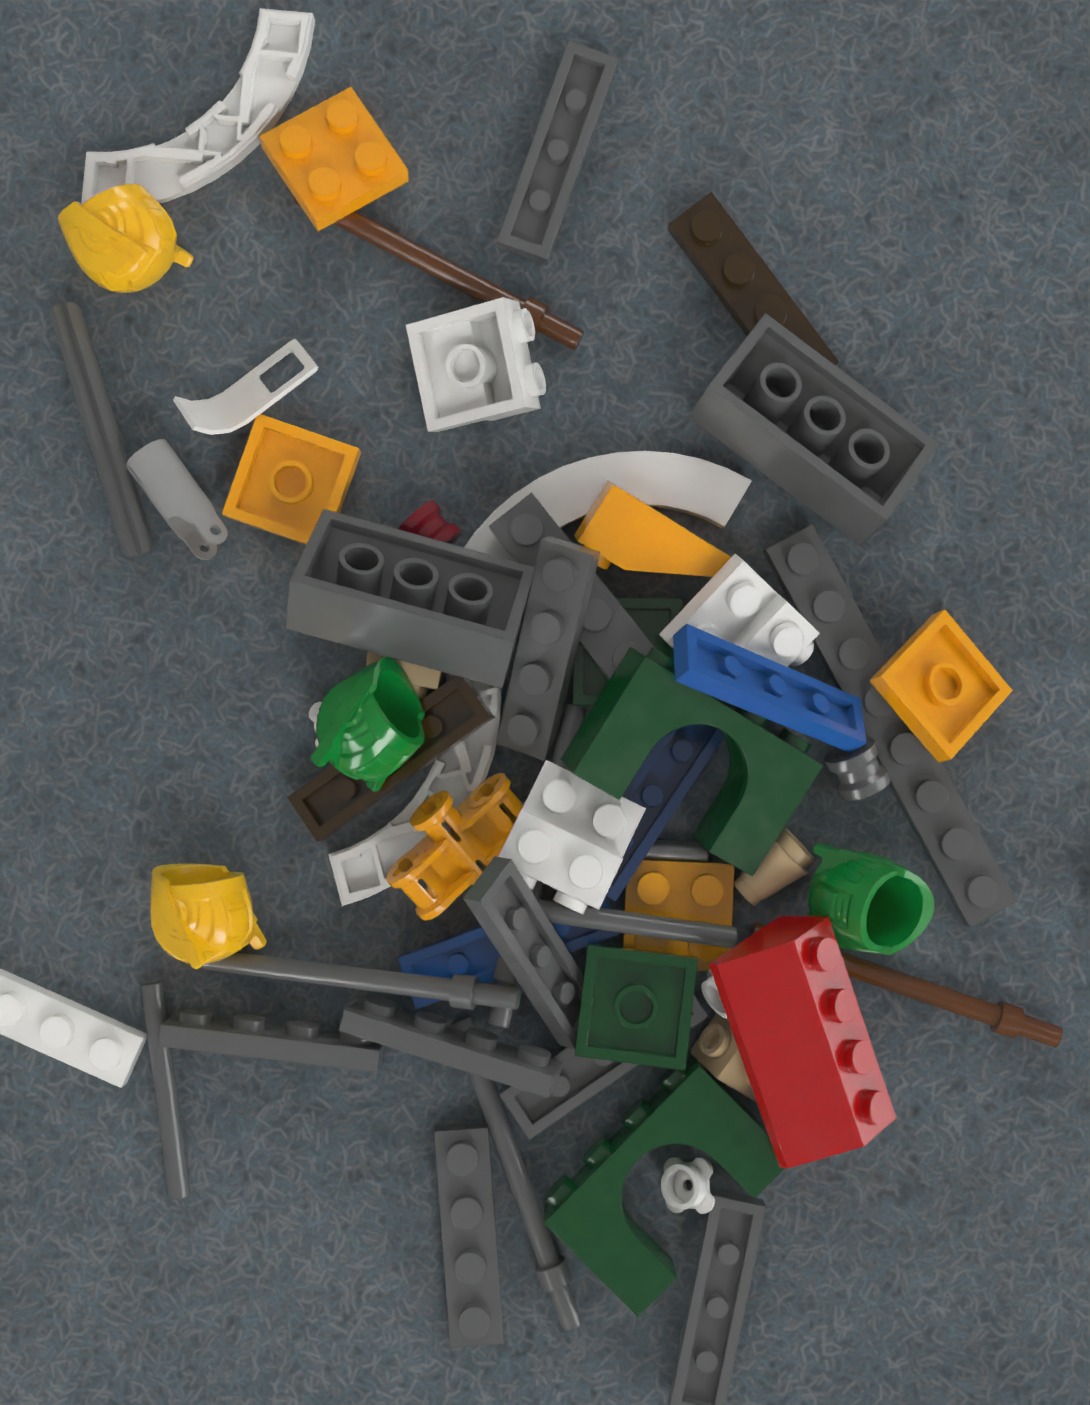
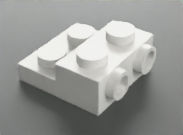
(476, 364)
(749, 614)
(571, 837)

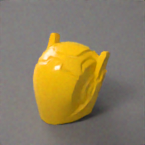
(122, 238)
(202, 912)

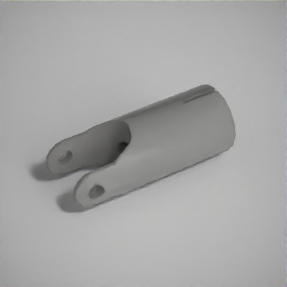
(177, 497)

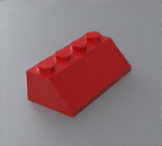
(803, 1040)

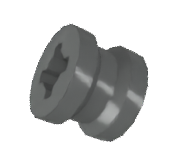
(858, 771)

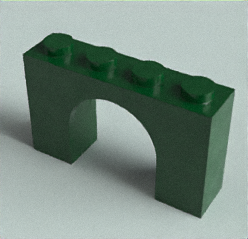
(645, 704)
(589, 1209)

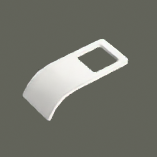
(245, 397)

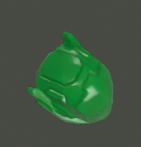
(370, 723)
(869, 900)

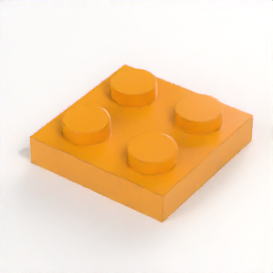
(334, 158)
(289, 479)
(941, 686)
(683, 892)

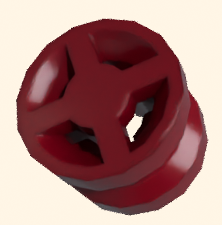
(428, 523)

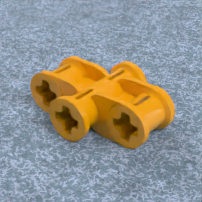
(449, 859)

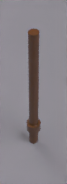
(457, 276)
(1002, 1017)

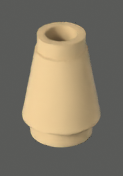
(780, 867)

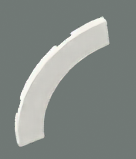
(227, 129)
(653, 477)
(365, 865)

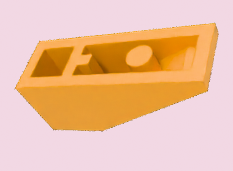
(644, 538)

